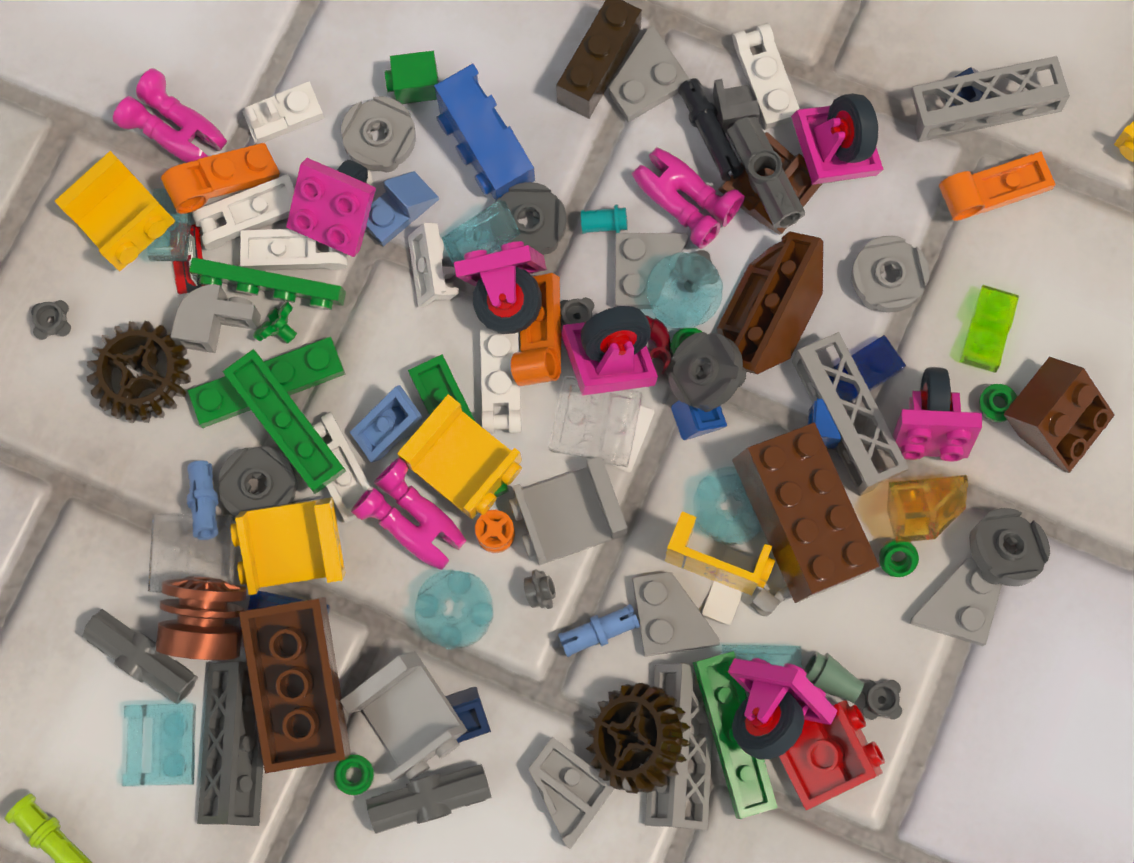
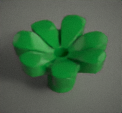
(277, 325)

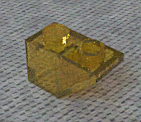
(925, 506)

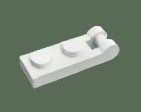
(766, 76)
(245, 211)
(285, 250)
(497, 381)
(352, 483)

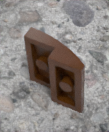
(795, 170)

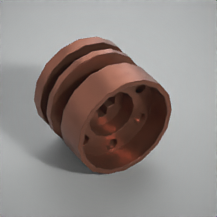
(200, 620)

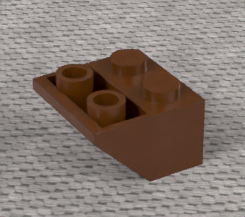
(1060, 413)

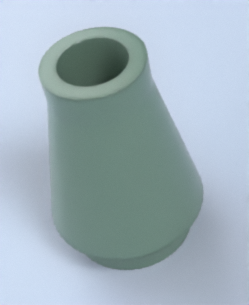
(832, 677)

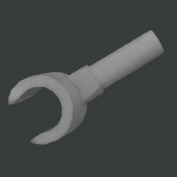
(766, 603)

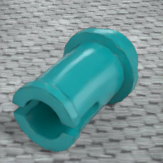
(604, 220)

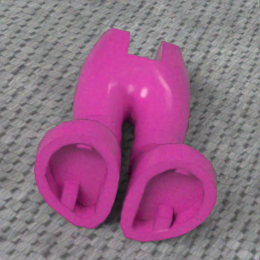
(152, 92)
(681, 177)
(430, 518)

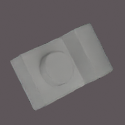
(203, 313)

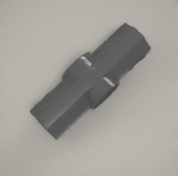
(773, 190)
(138, 656)
(428, 798)

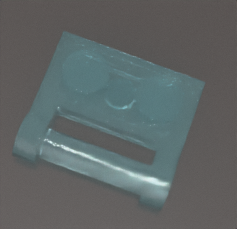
(171, 745)

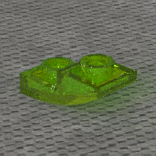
(989, 328)

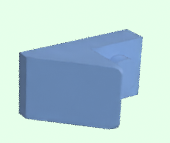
(400, 205)
(387, 424)

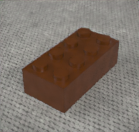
(805, 512)
(295, 685)

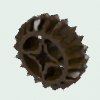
(149, 344)
(620, 752)

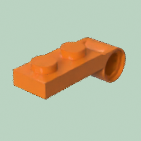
(216, 175)
(996, 187)
(541, 341)

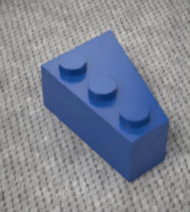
(481, 133)

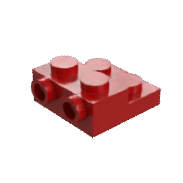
(832, 757)

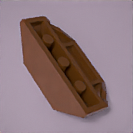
(775, 301)

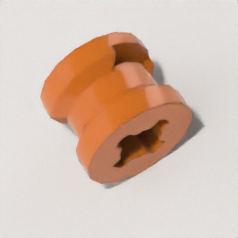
(491, 526)

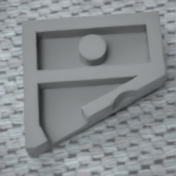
(635, 260)
(961, 606)

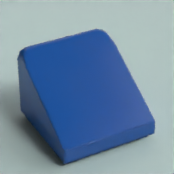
(695, 422)
(826, 426)

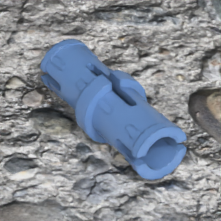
(202, 500)
(599, 630)

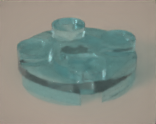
(706, 286)
(717, 522)
(431, 605)

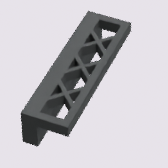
(241, 771)

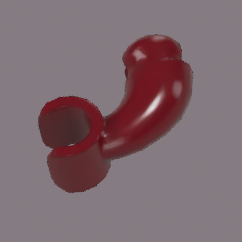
(661, 339)

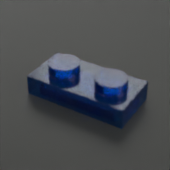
(876, 365)

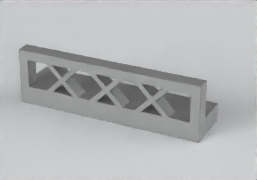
(994, 111)
(851, 447)
(667, 804)

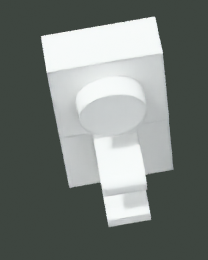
(283, 113)
(428, 272)

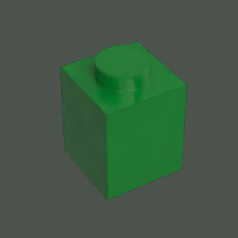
(412, 77)

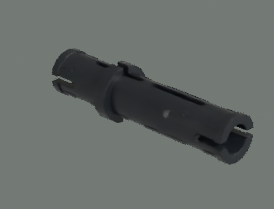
(704, 117)

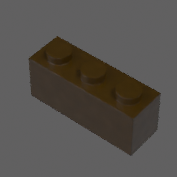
(598, 56)

